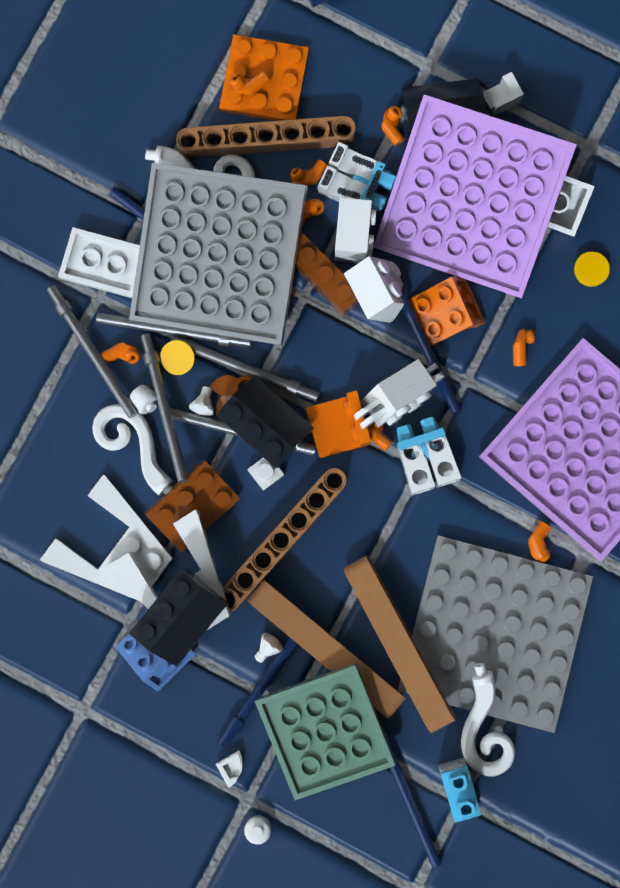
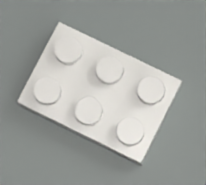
(100, 262)

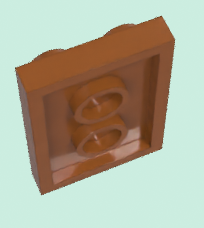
(202, 491)

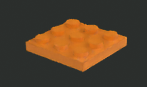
(284, 67)

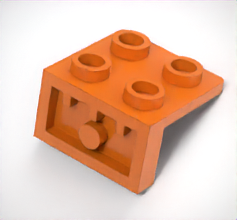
(447, 309)
(336, 426)

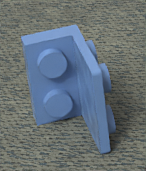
(148, 666)

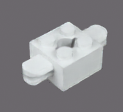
(398, 394)

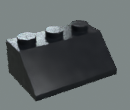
(461, 93)
(265, 421)
(178, 617)

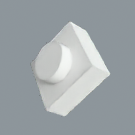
(265, 473)

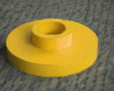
(591, 269)
(177, 357)

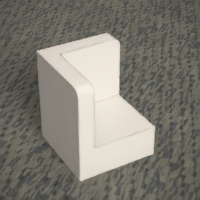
(503, 95)

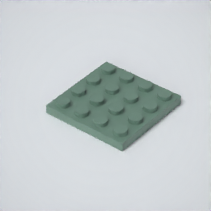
(325, 731)

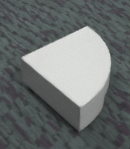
(231, 767)

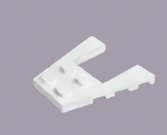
(191, 531)
(137, 539)

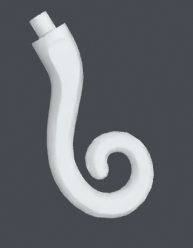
(172, 157)
(153, 474)
(484, 689)

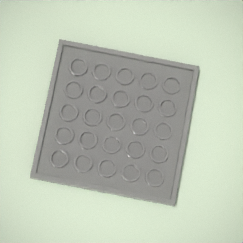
(218, 253)
(504, 614)

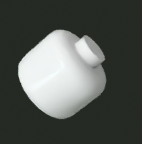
(143, 399)
(257, 829)

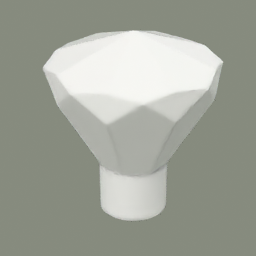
(202, 404)
(269, 646)

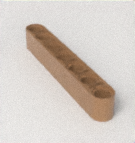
(254, 131)
(294, 534)
(322, 644)
(399, 644)

